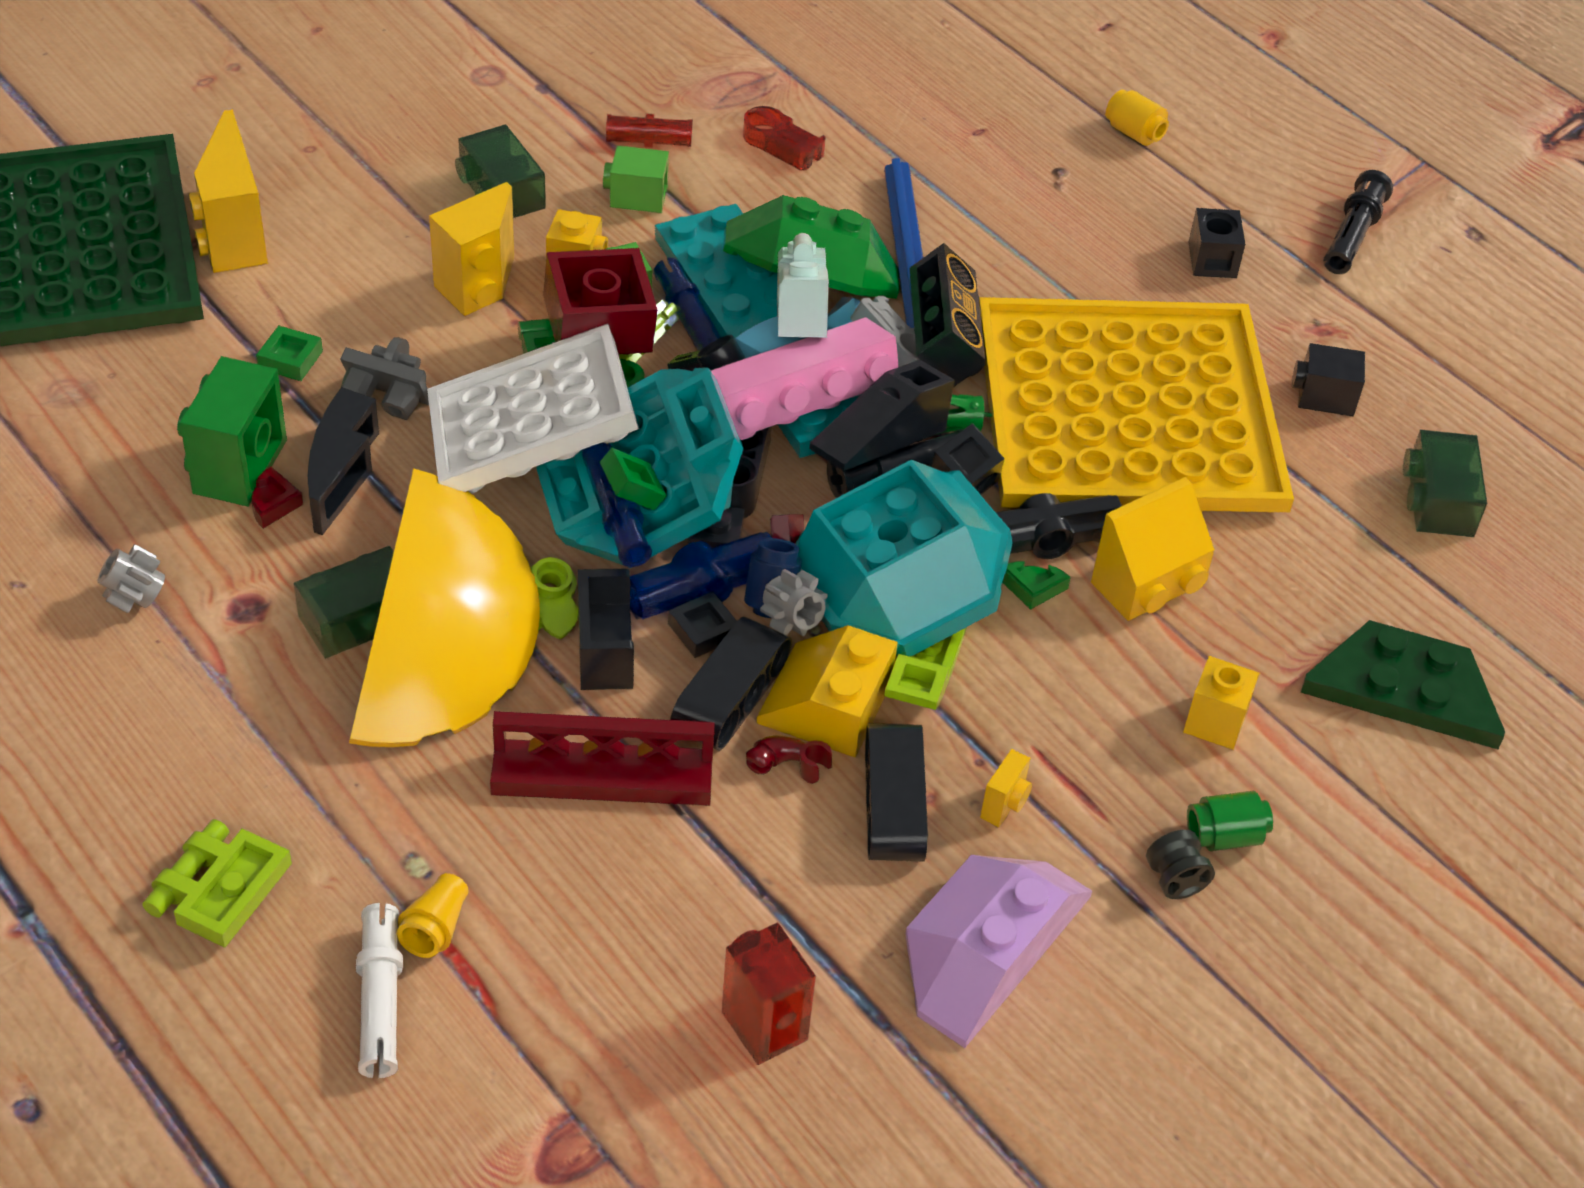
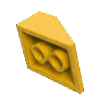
(228, 202)

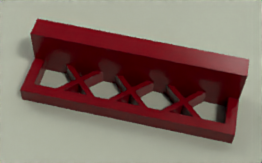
(602, 765)

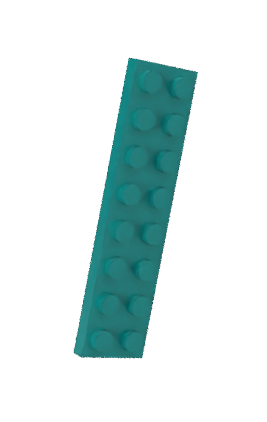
(734, 295)

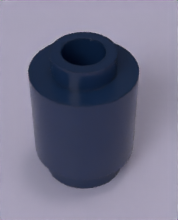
(766, 564)

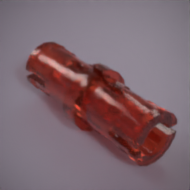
(649, 130)

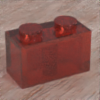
(767, 992)

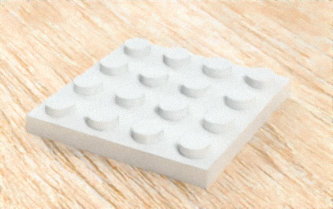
(530, 411)

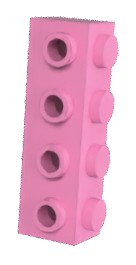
(805, 375)

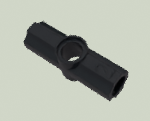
(1055, 526)

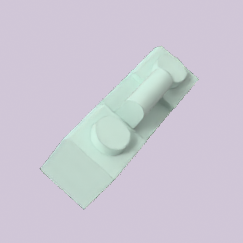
(802, 289)

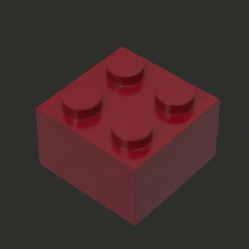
(599, 289)

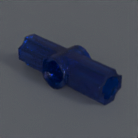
(691, 574)

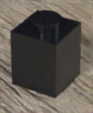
(1330, 379)

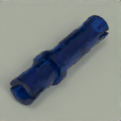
(686, 298)
(621, 517)

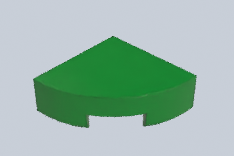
(1035, 584)

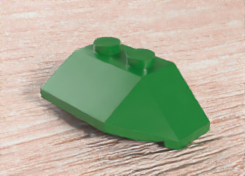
(853, 249)

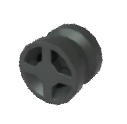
(1180, 864)

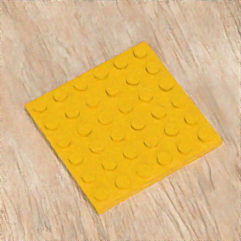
(1131, 401)

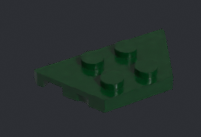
(1409, 681)

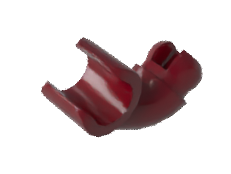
(779, 749)

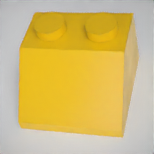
(474, 249)
(1153, 550)
(831, 688)

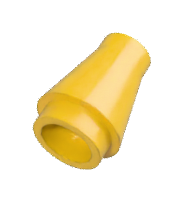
(432, 918)

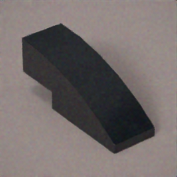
(340, 455)

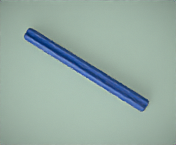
(904, 227)

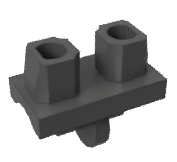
(388, 371)

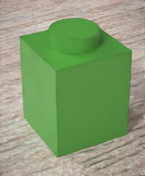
(637, 179)

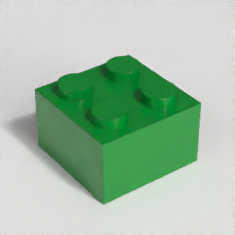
(232, 430)

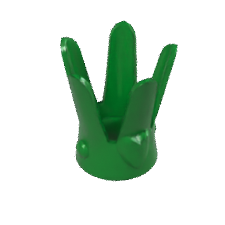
(969, 411)

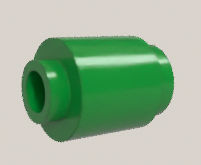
(1230, 820)

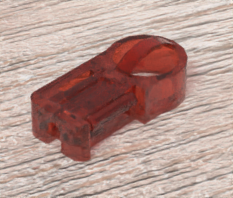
(784, 139)

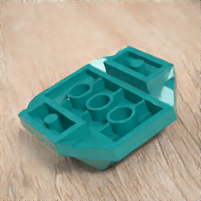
(688, 443)
(908, 556)

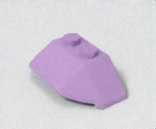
(985, 938)

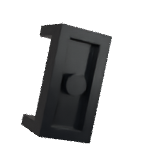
(605, 629)

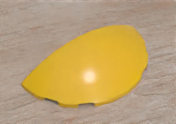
(450, 621)

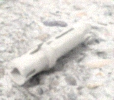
(379, 966)

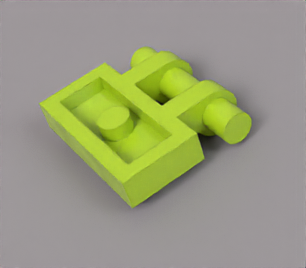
(228, 891)

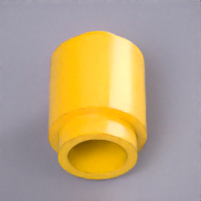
(1137, 116)

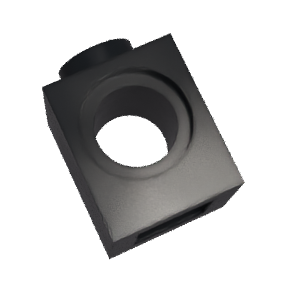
(1216, 243)
(972, 456)

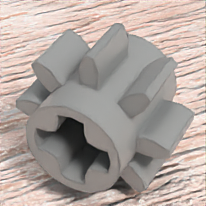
(131, 578)
(793, 602)

